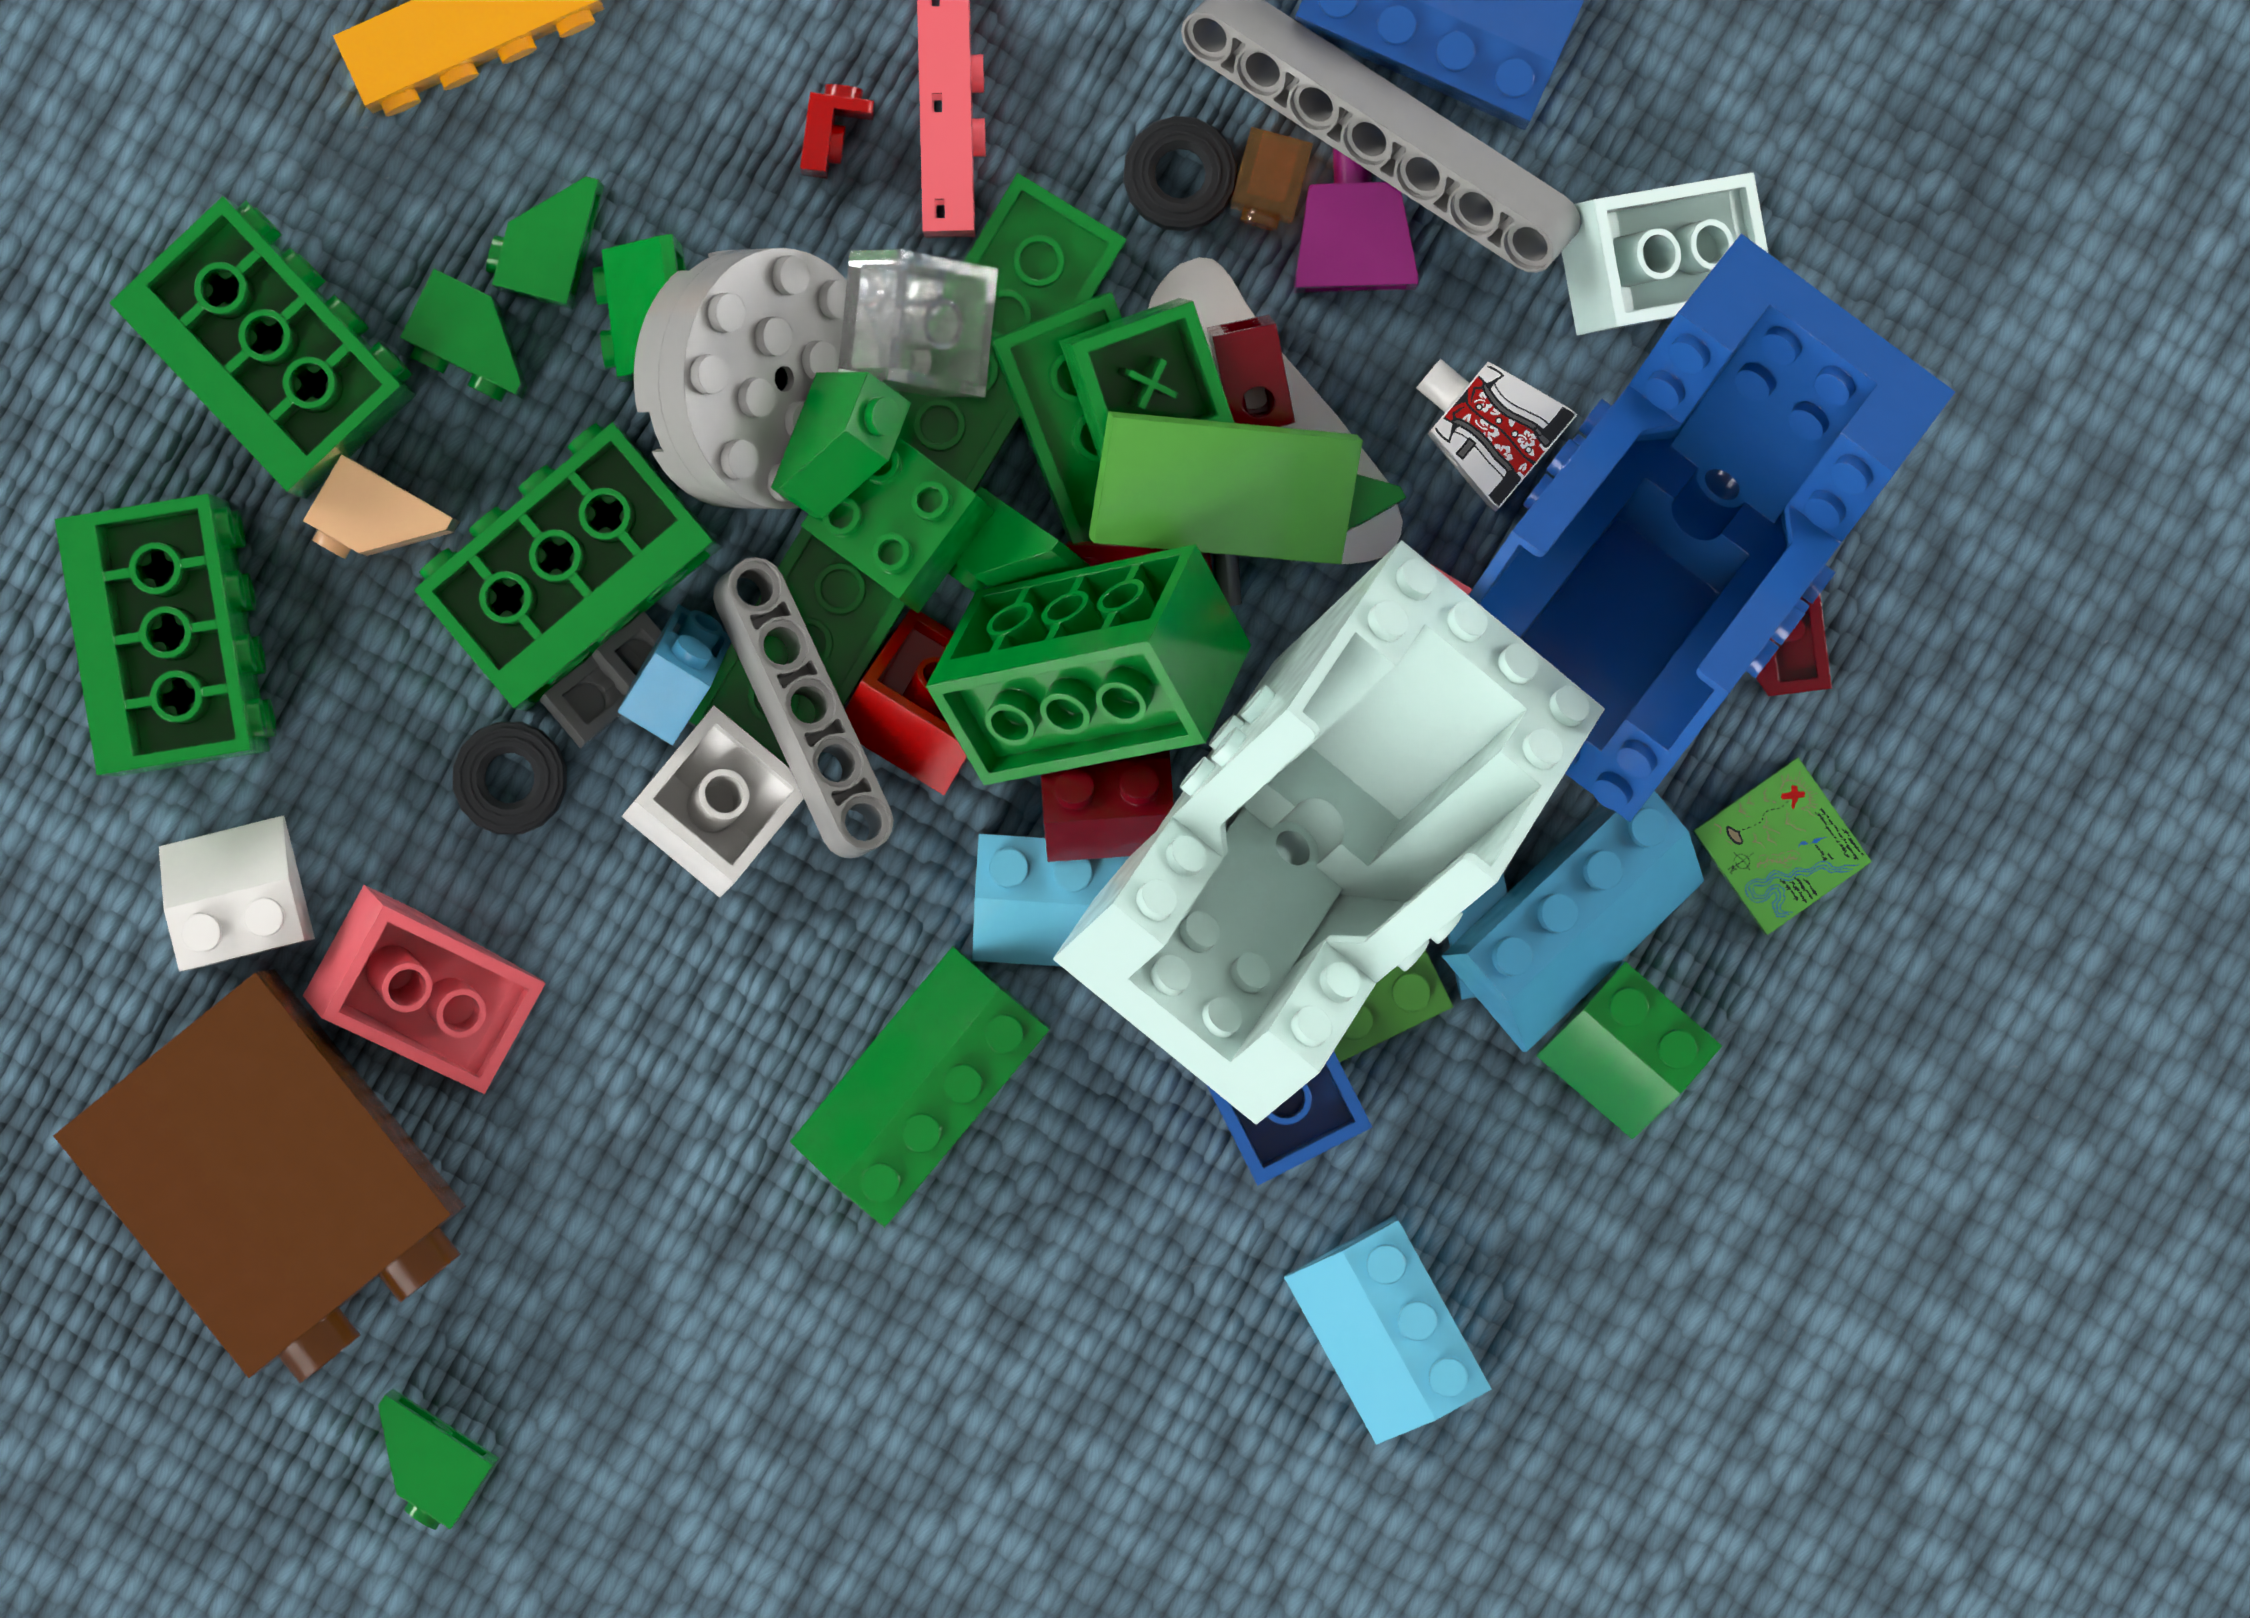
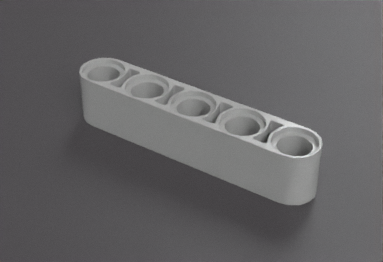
(805, 676)

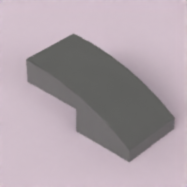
(593, 692)

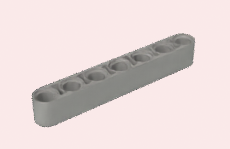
(1384, 130)

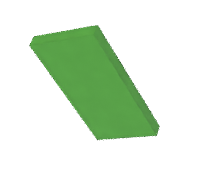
(1225, 488)

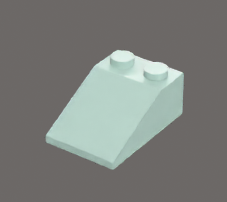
(1653, 248)

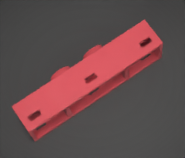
(951, 136)

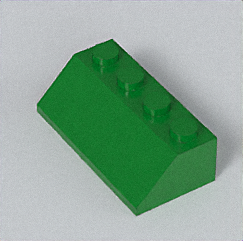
(919, 1086)

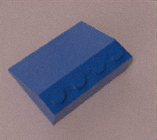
(1471, 50)

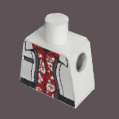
(1492, 427)

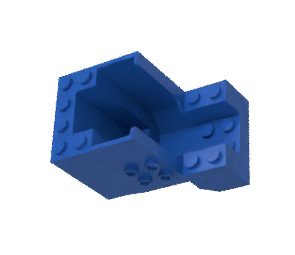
(1704, 510)

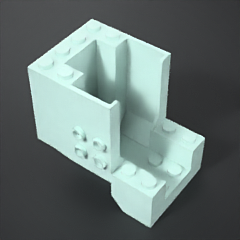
(1331, 832)

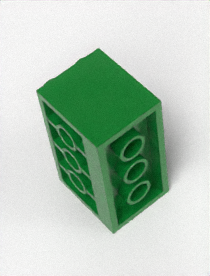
(223, 354)
(604, 589)
(123, 625)
(1090, 665)

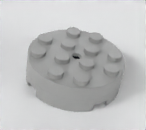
(731, 366)

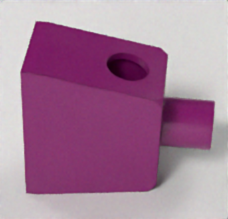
(1354, 235)

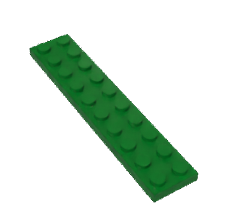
(1045, 263)

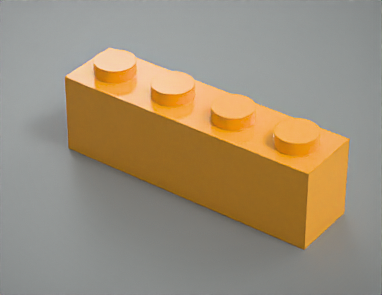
(446, 41)

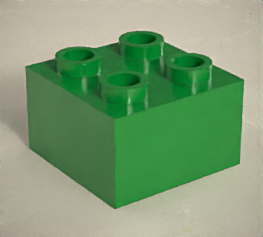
(1146, 366)
(904, 525)

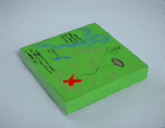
(1781, 846)

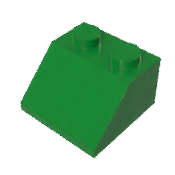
(629, 284)
(1628, 1049)

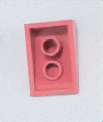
(422, 990)

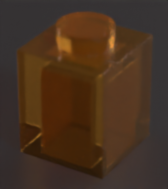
(1270, 178)

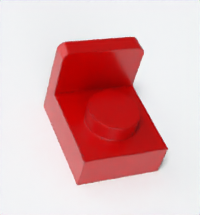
(823, 139)

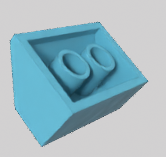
(1028, 903)
(1387, 1331)

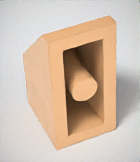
(371, 513)

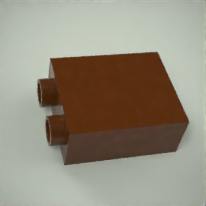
(265, 1179)

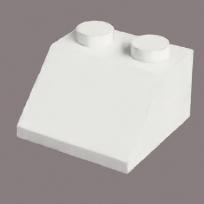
(716, 802)
(233, 894)

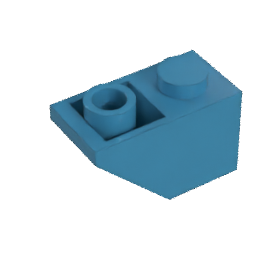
(676, 673)

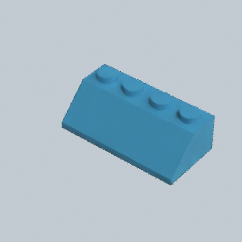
(1576, 917)

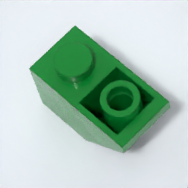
(466, 330)

